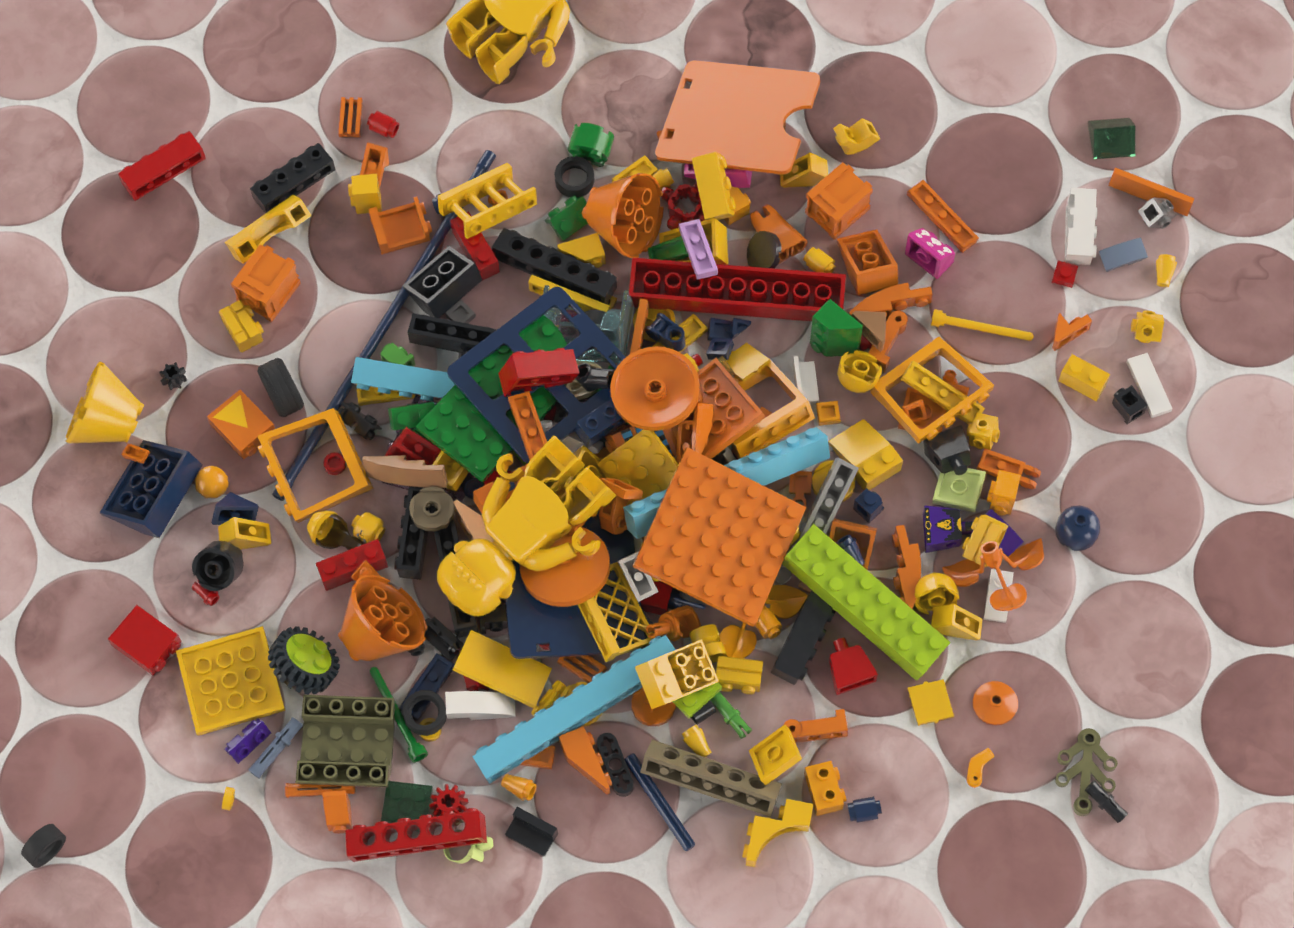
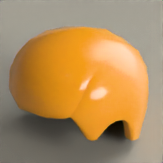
(211, 482)

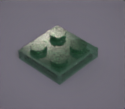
(406, 801)

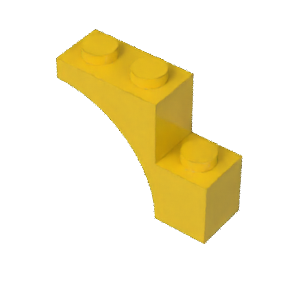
(794, 816)

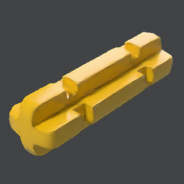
(550, 696)

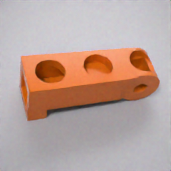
(895, 325)
(819, 728)

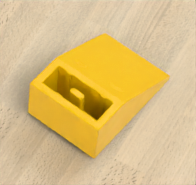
(676, 674)

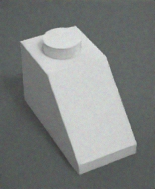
(639, 582)
(993, 585)

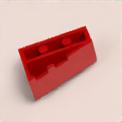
(537, 369)

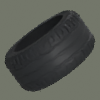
(280, 387)

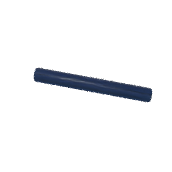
(660, 803)

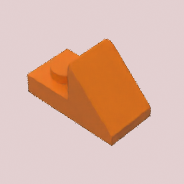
(375, 160)
(1067, 331)

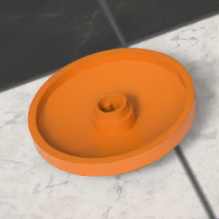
(655, 388)
(571, 580)

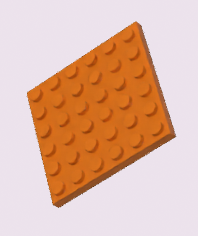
(719, 537)

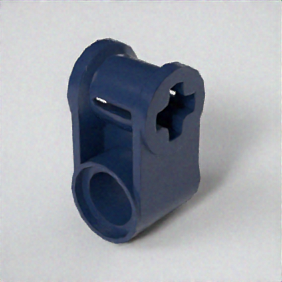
(664, 330)

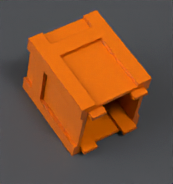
(838, 200)
(266, 282)

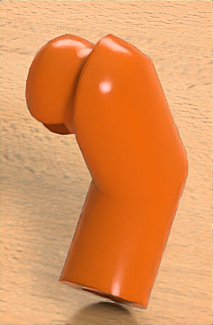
(949, 377)

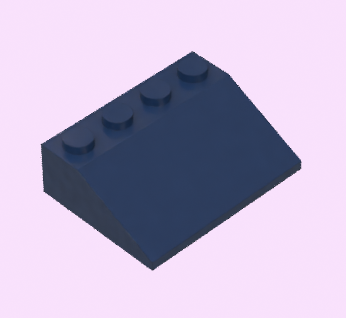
(152, 490)

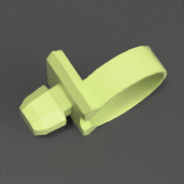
(476, 851)

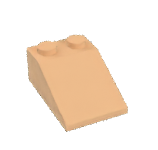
(471, 522)

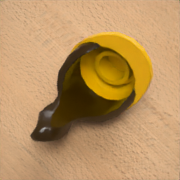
(330, 531)

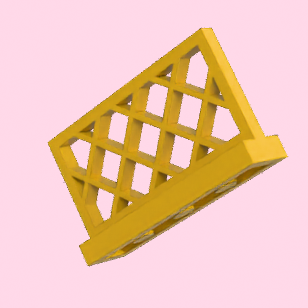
(602, 631)

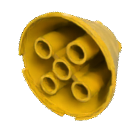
(106, 410)

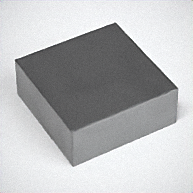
(460, 312)

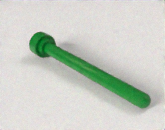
(416, 751)

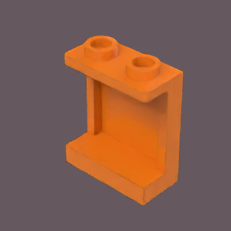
(400, 226)

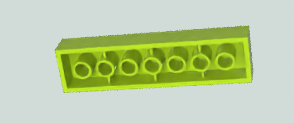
(865, 602)

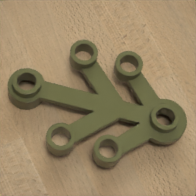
(1086, 767)

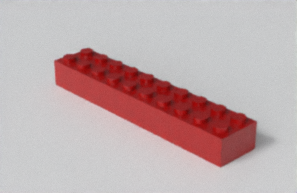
(734, 289)

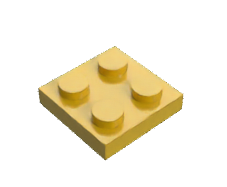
(775, 754)

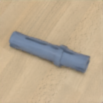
(275, 748)

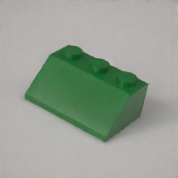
(834, 331)

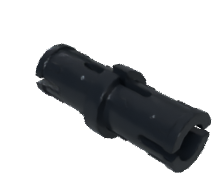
(1106, 801)

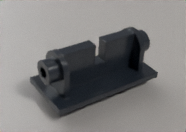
(366, 423)
(442, 639)

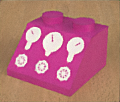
(929, 252)

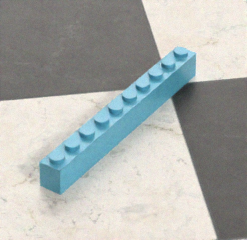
(761, 466)
(567, 713)

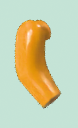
(975, 767)

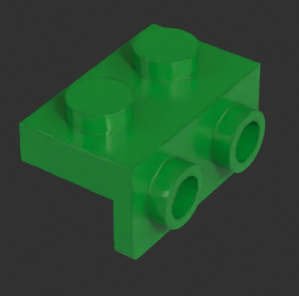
(568, 218)

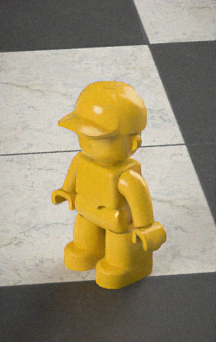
(521, 25)
(523, 527)

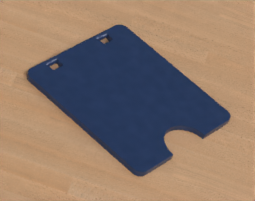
(564, 627)

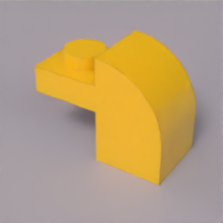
(857, 137)

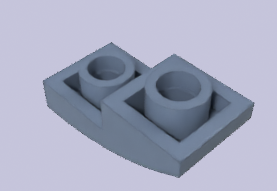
(1123, 253)

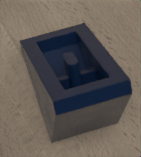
(234, 506)

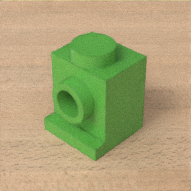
(397, 355)

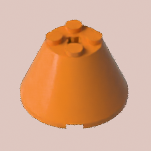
(626, 213)
(380, 620)

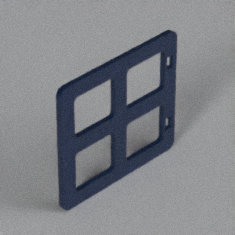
(508, 335)

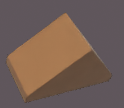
(873, 326)

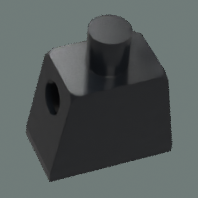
(949, 451)

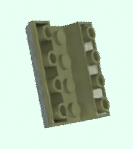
(346, 741)

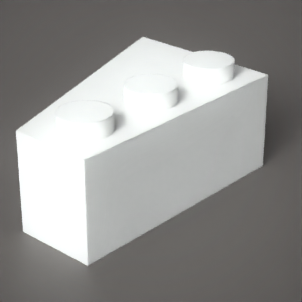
(1080, 226)

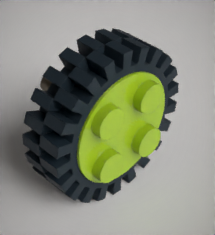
(303, 660)

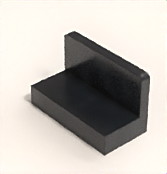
(531, 832)

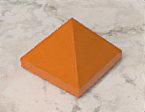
(915, 411)

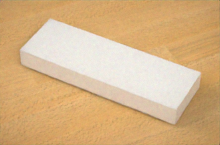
(1149, 385)

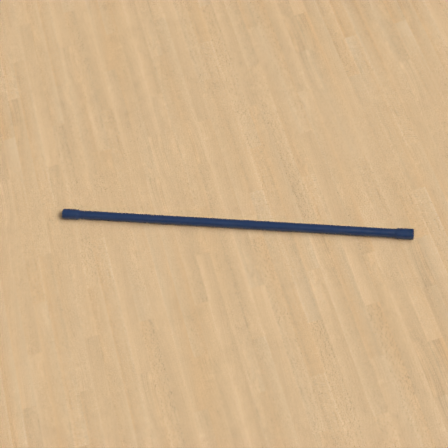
(481, 168)

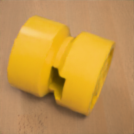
(710, 637)

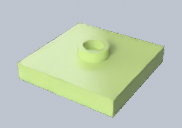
(959, 490)

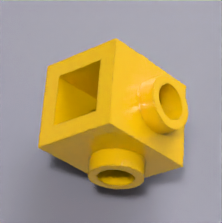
(1148, 326)
(983, 431)

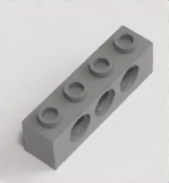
(830, 496)

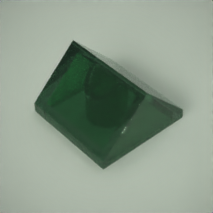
(1112, 138)

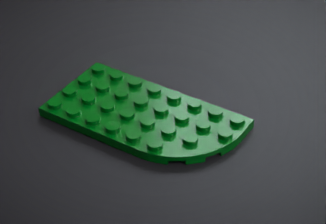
(463, 431)

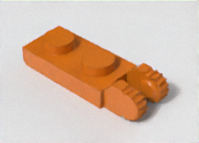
(992, 462)

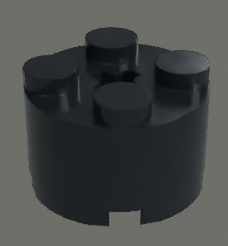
(218, 565)

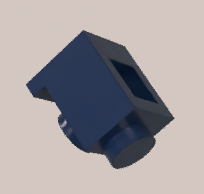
(868, 505)

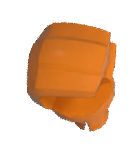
(675, 624)

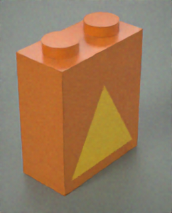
(240, 423)

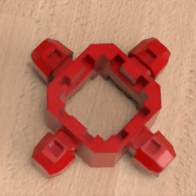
(676, 215)

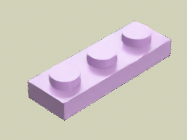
(698, 249)

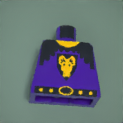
(943, 528)

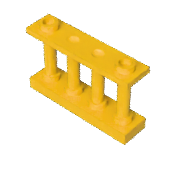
(480, 187)

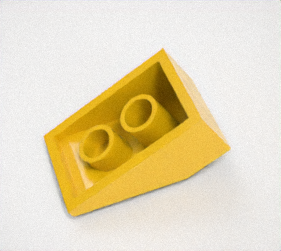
(716, 236)
(869, 452)

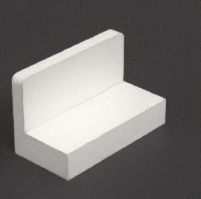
(806, 380)

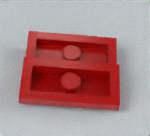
(414, 447)

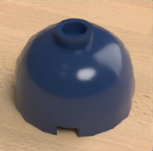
(1077, 528)

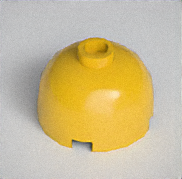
(858, 371)
(935, 591)

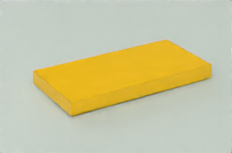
(497, 669)

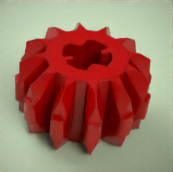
(456, 797)

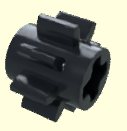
(173, 376)

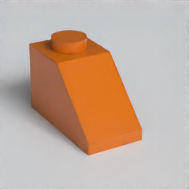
(337, 811)

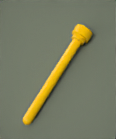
(940, 318)

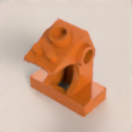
(612, 515)

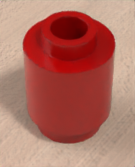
(383, 124)

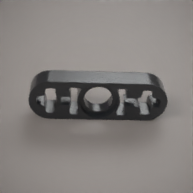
(604, 752)

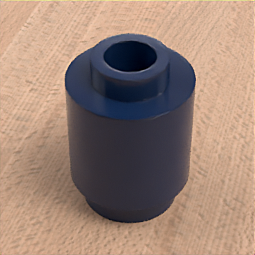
(864, 809)

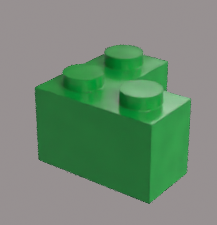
(409, 416)

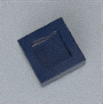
(719, 347)

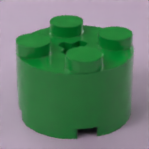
(591, 143)

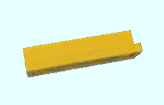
(585, 303)

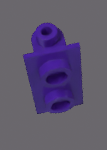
(254, 734)

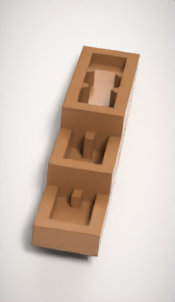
(406, 473)

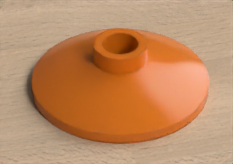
(995, 713)

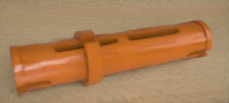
(293, 789)

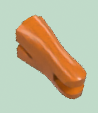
(790, 239)

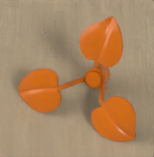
(1012, 597)

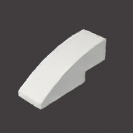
(479, 705)

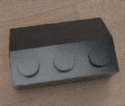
(443, 282)

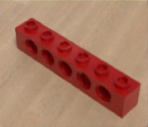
(473, 833)

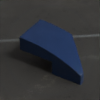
(726, 329)

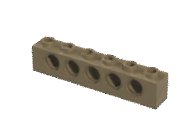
(710, 778)

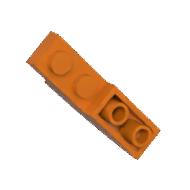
(895, 297)
(909, 566)

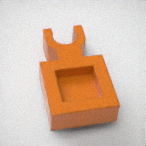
(800, 484)

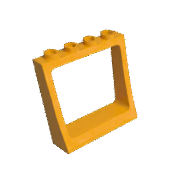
(937, 347)
(332, 417)
(778, 423)

